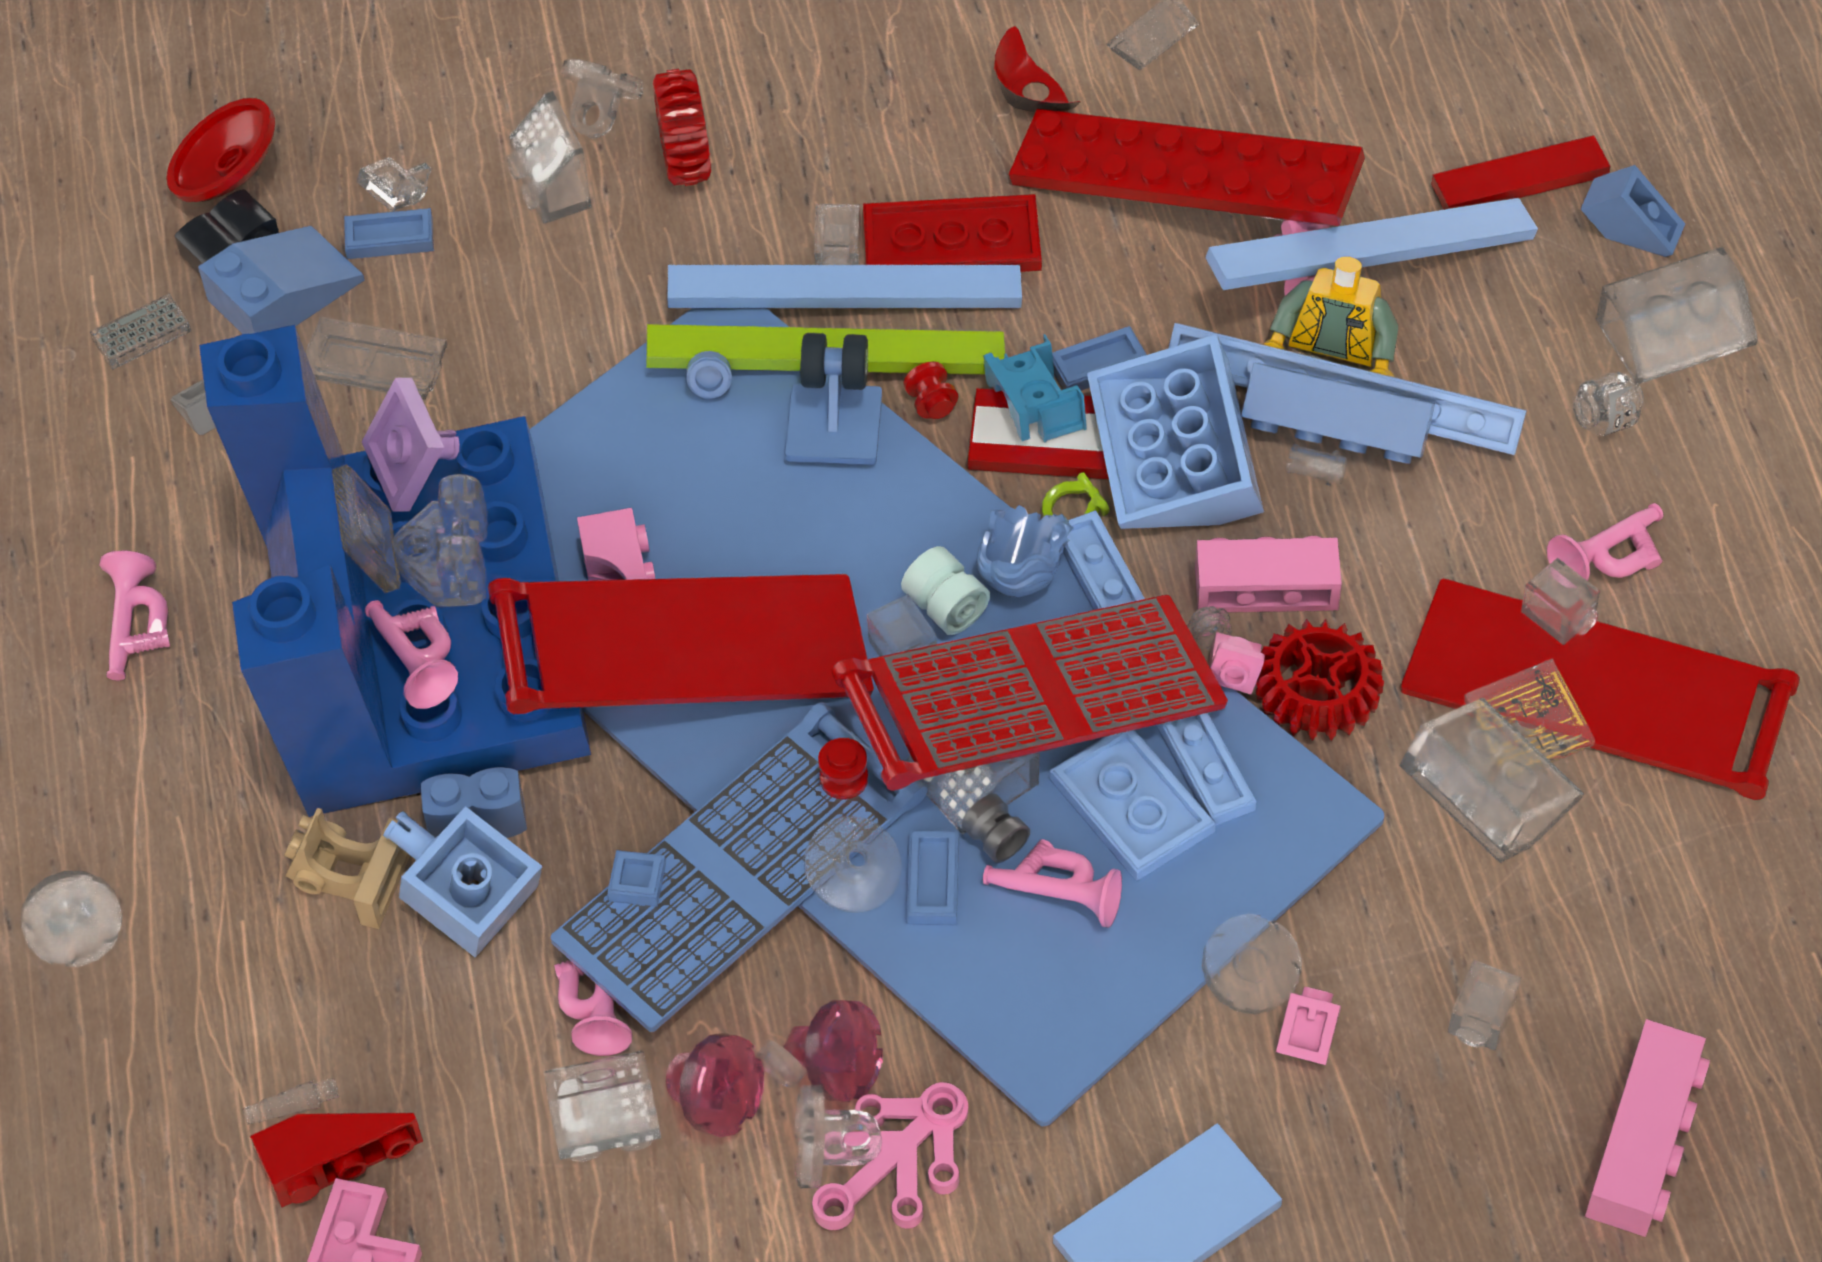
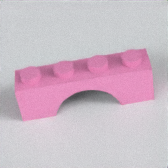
(614, 546)

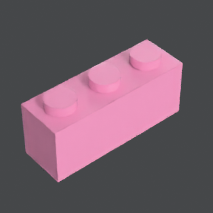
(1268, 574)

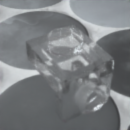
(394, 184)

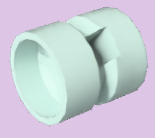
(943, 588)

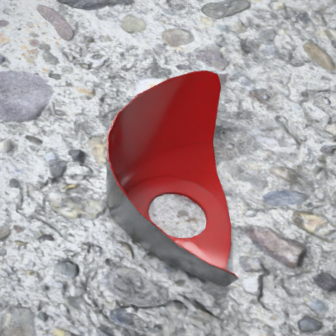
(1017, 69)

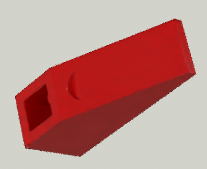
(316, 1148)

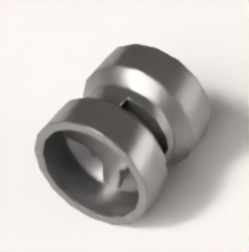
(994, 826)

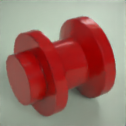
(934, 396)
(843, 768)

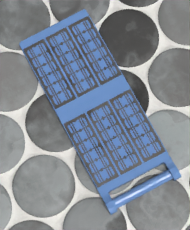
(725, 877)

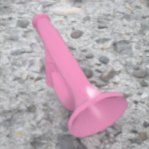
(1580, 554)
(127, 571)
(430, 675)
(1100, 895)
(599, 1029)

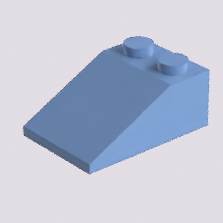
(277, 279)

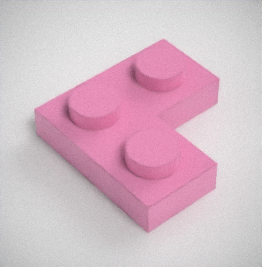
(351, 1225)

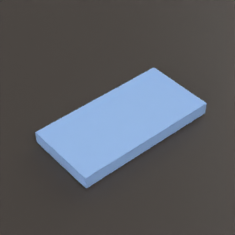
(1176, 1208)

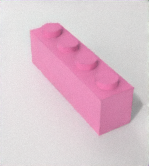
(1646, 1129)

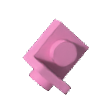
(1236, 662)
(1309, 1026)

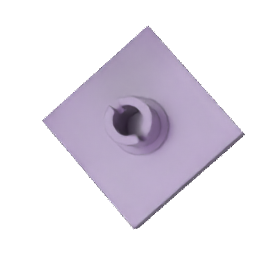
(405, 444)

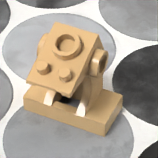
(317, 853)

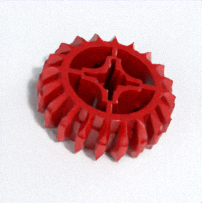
(682, 127)
(1313, 695)

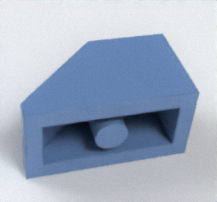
(1633, 212)

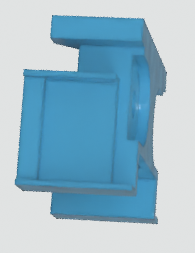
(1034, 394)

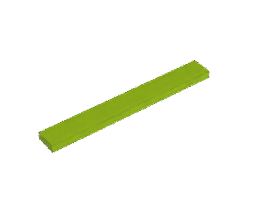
(781, 347)

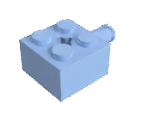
(464, 852)

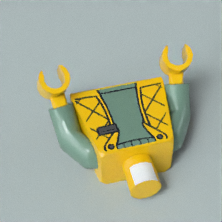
(1338, 317)

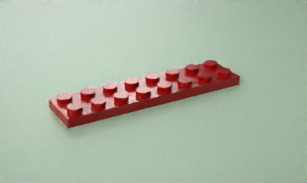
(1188, 166)

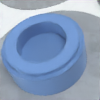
(708, 374)

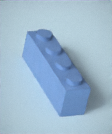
(1339, 411)

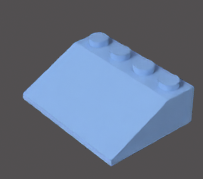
(1175, 438)

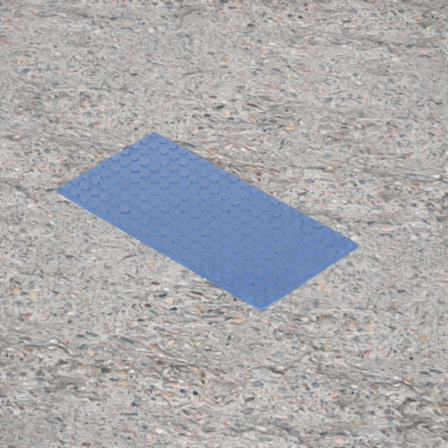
(1023, 977)

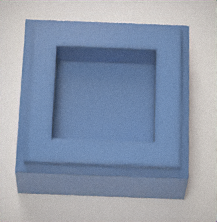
(636, 878)

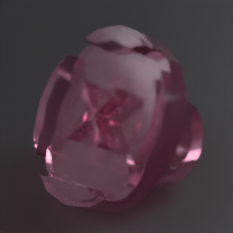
(839, 1049)
(717, 1084)

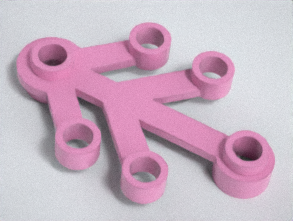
(899, 1150)

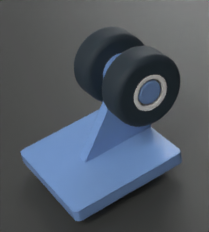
(834, 419)

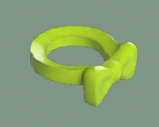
(1081, 486)

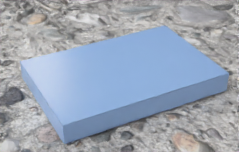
(1132, 802)

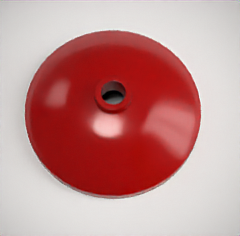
(222, 151)

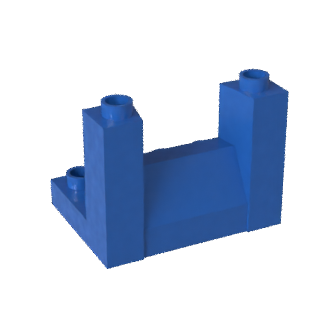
(303, 635)

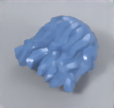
(1021, 550)

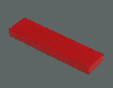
(1522, 174)

